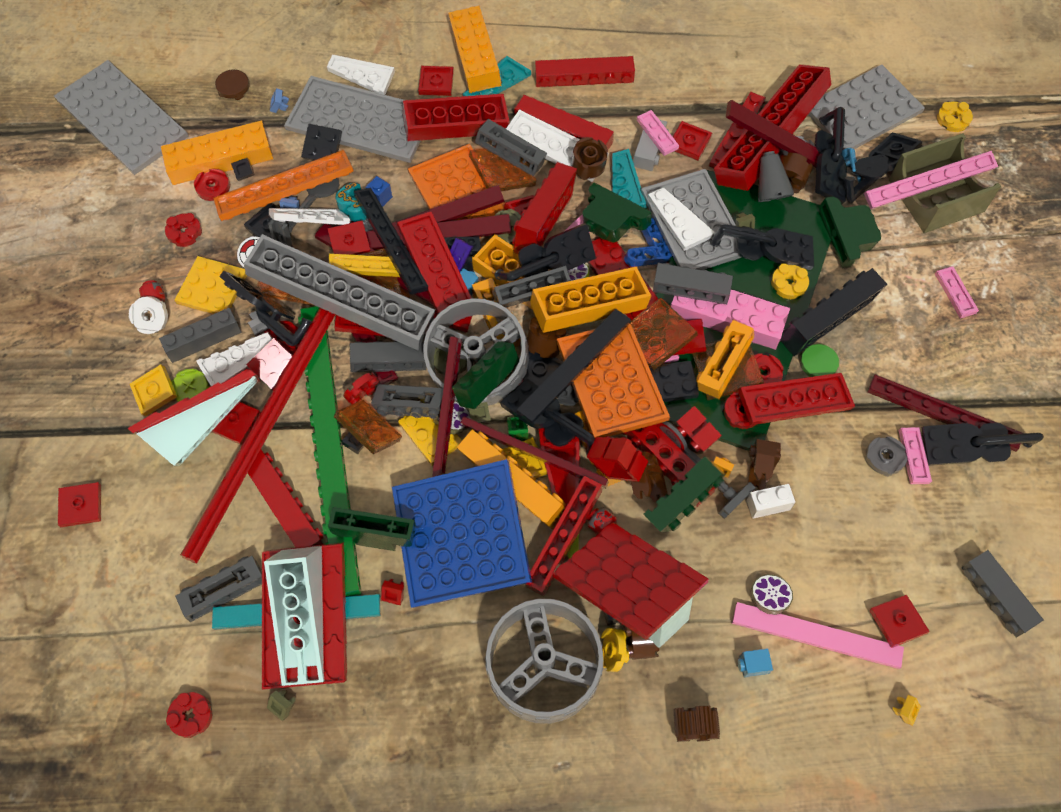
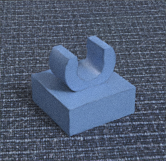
(278, 101)
(290, 202)

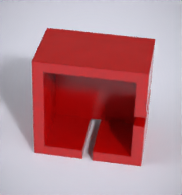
(698, 430)
(617, 458)

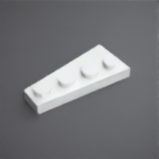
(366, 74)
(326, 216)
(680, 220)
(231, 362)

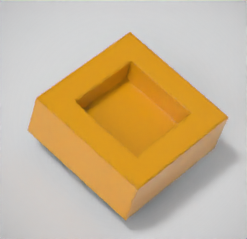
(725, 465)

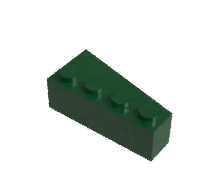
(686, 495)

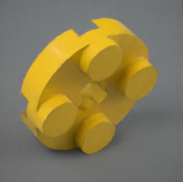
(958, 109)
(792, 272)
(614, 649)

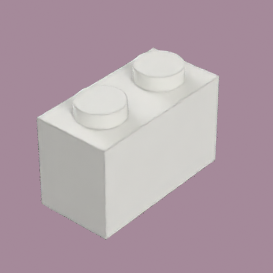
(770, 501)

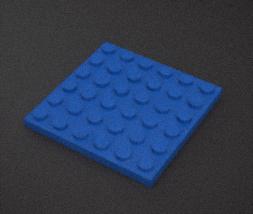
(464, 534)

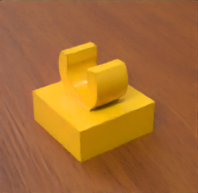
(909, 710)

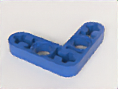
(658, 251)

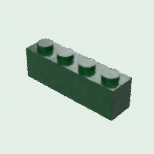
(486, 375)

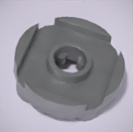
(879, 463)

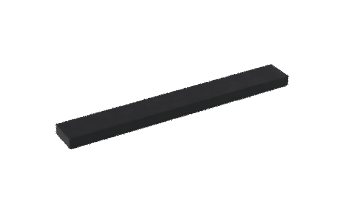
(391, 241)
(573, 366)

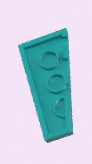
(510, 74)
(625, 178)

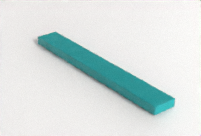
(251, 615)

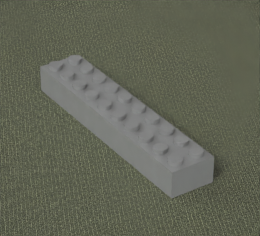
(339, 292)

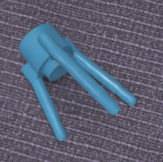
(850, 159)

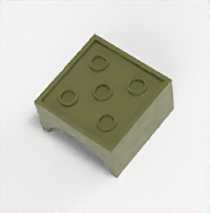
(949, 202)

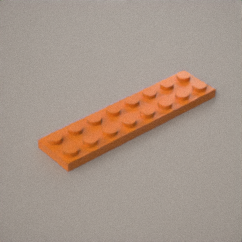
(282, 185)

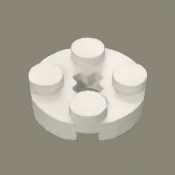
(156, 308)

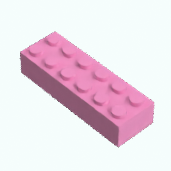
(764, 316)

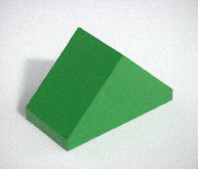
(517, 428)

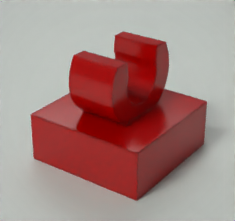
(392, 592)

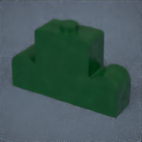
(372, 529)

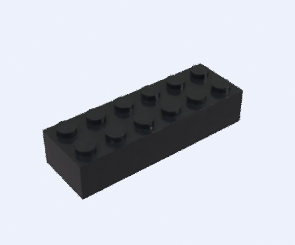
(832, 311)

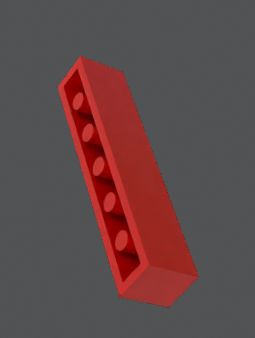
(584, 71)
(565, 121)
(282, 503)
(564, 535)

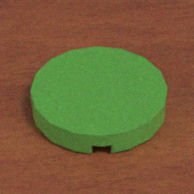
(819, 360)

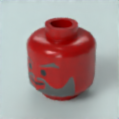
(152, 289)
(599, 519)

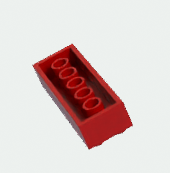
(452, 116)
(545, 207)

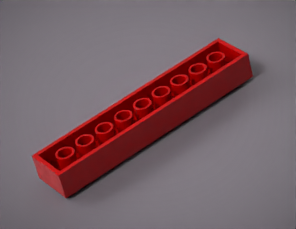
(787, 110)

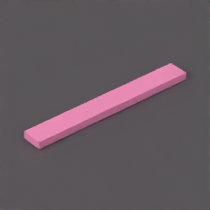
(930, 180)
(818, 635)

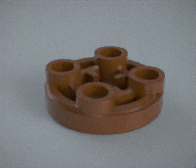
(232, 84)

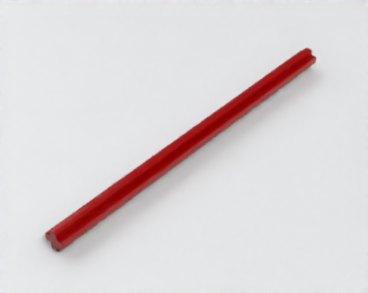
(257, 436)

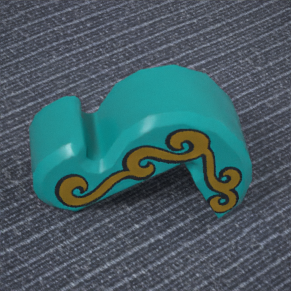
(348, 204)

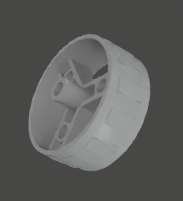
(439, 335)
(544, 659)

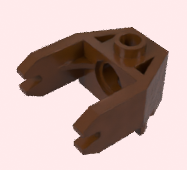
(763, 462)
(652, 480)

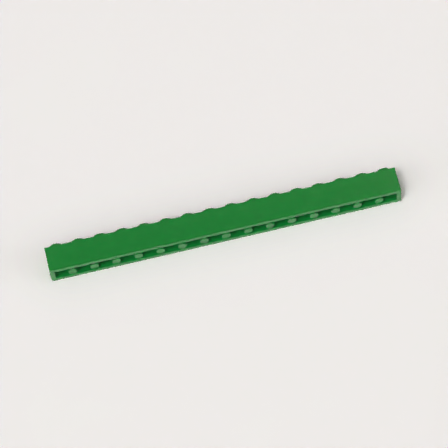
(329, 449)

